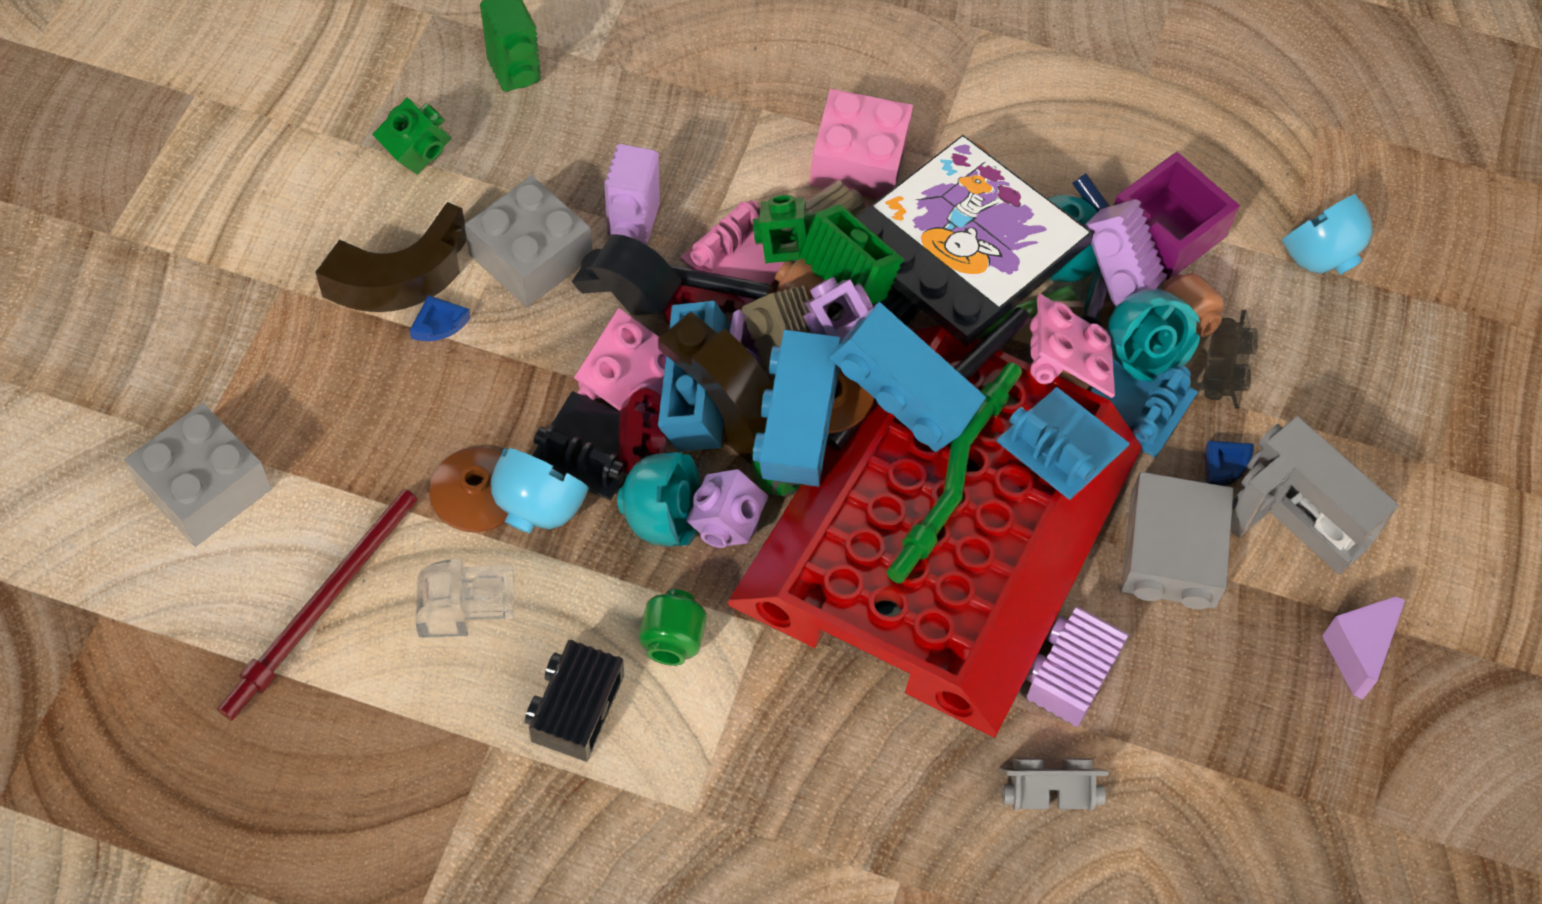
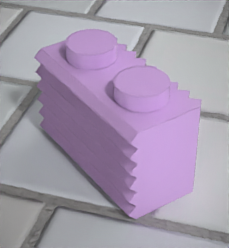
(632, 192)
(1125, 250)
(1075, 665)

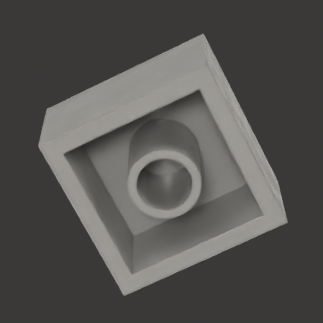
(528, 240)
(198, 474)

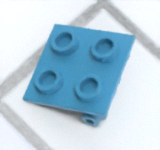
(1152, 407)
(1062, 442)

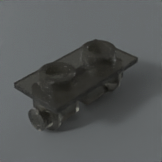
(1232, 375)

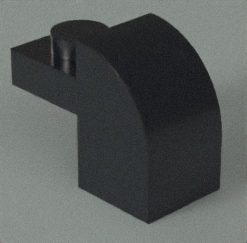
(631, 272)

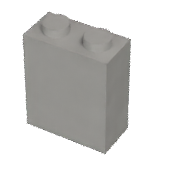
(1177, 541)

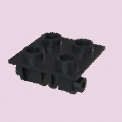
(584, 444)

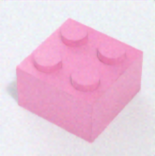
(861, 143)

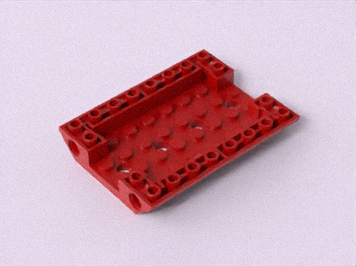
(986, 588)

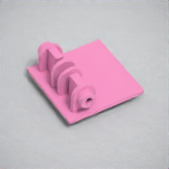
(732, 249)
(1070, 344)
(622, 363)

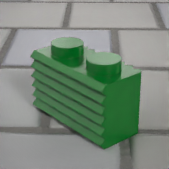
(510, 43)
(848, 250)

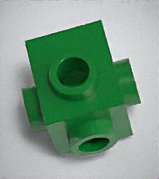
(413, 134)
(782, 227)

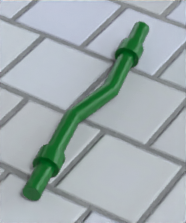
(922, 537)

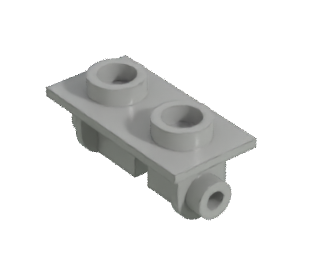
(1073, 783)

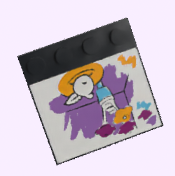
(972, 238)

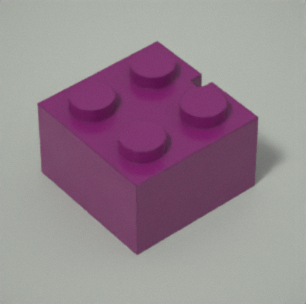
(1183, 211)

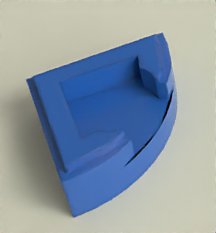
(438, 320)
(1226, 461)

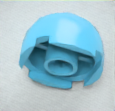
(1332, 238)
(534, 492)

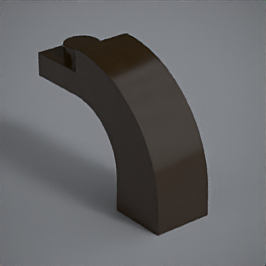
(398, 278)
(727, 375)

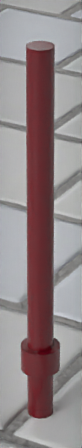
(259, 672)

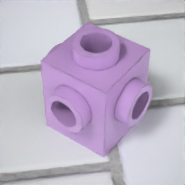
(850, 297)
(727, 508)

